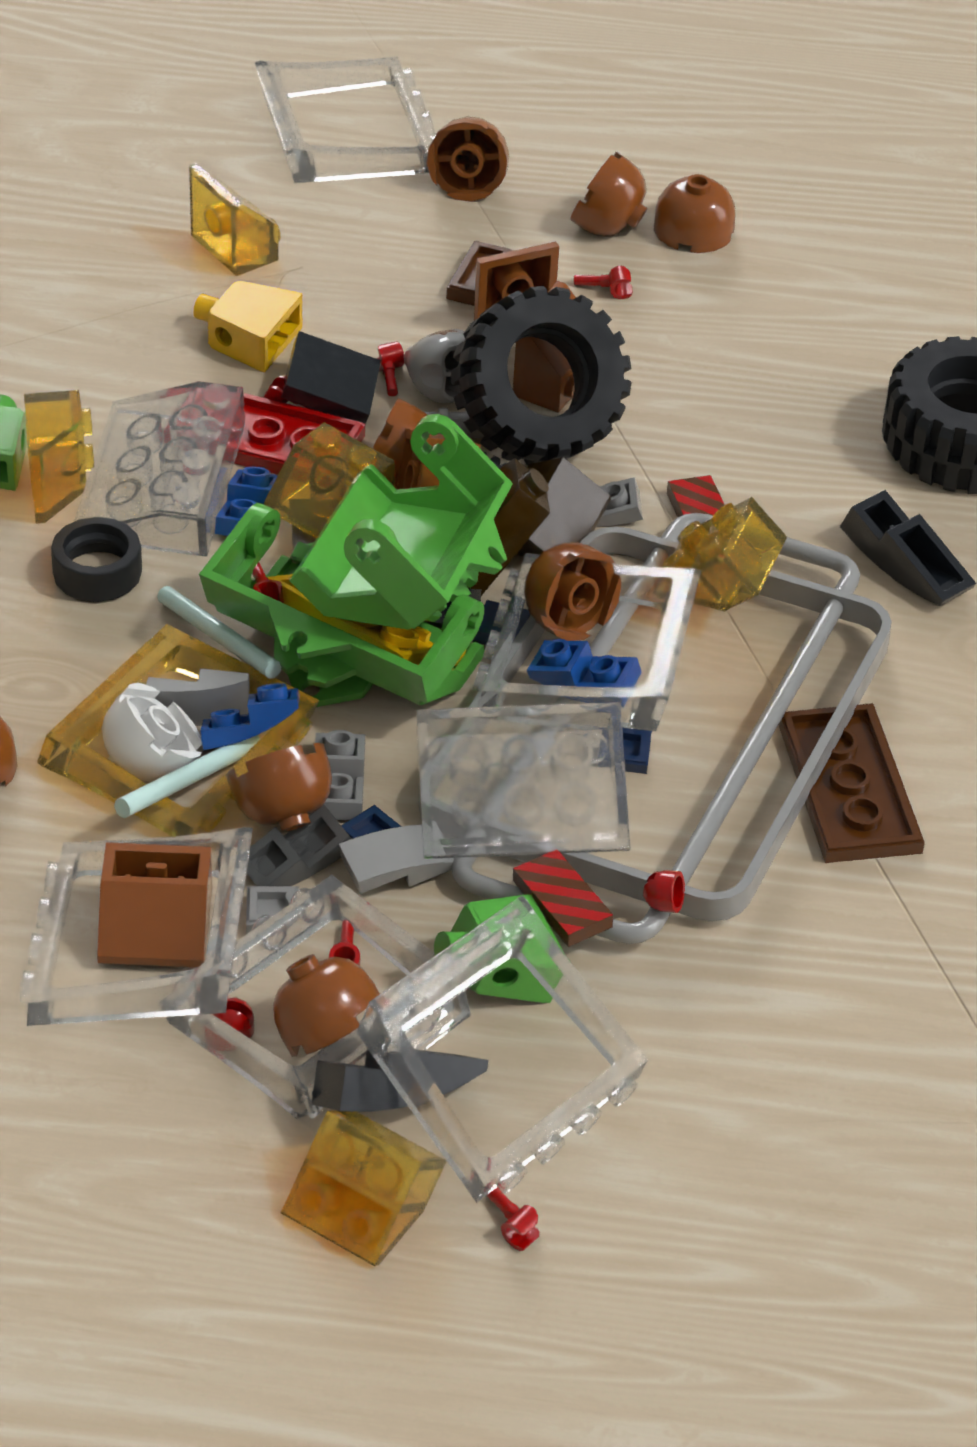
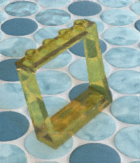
(168, 650)

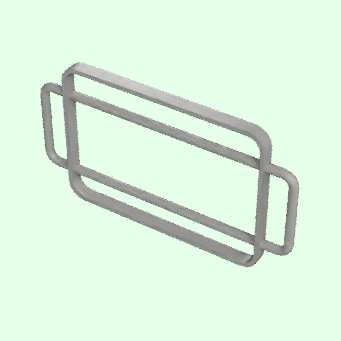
(832, 605)

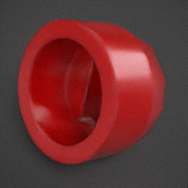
(665, 891)
(239, 1016)

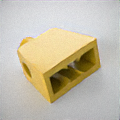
(251, 322)

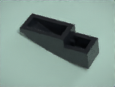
(906, 549)
(370, 1090)

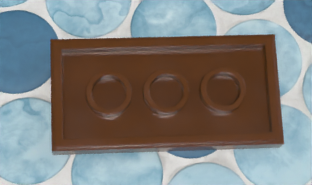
(859, 796)

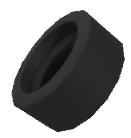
(100, 582)

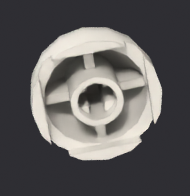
(147, 735)

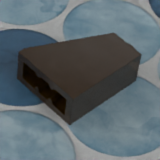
(519, 514)

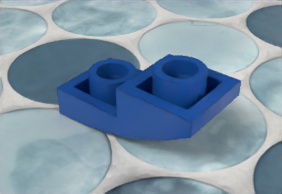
(243, 491)
(573, 664)
(265, 710)

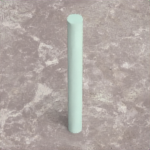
(219, 632)
(182, 777)

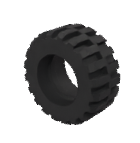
(584, 342)
(934, 413)

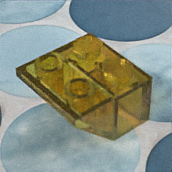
(731, 551)
(362, 1185)

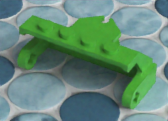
(411, 550)
(321, 653)

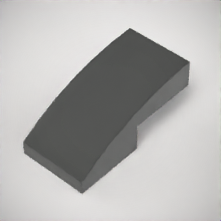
(299, 853)

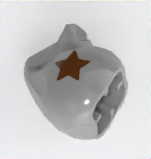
(431, 364)

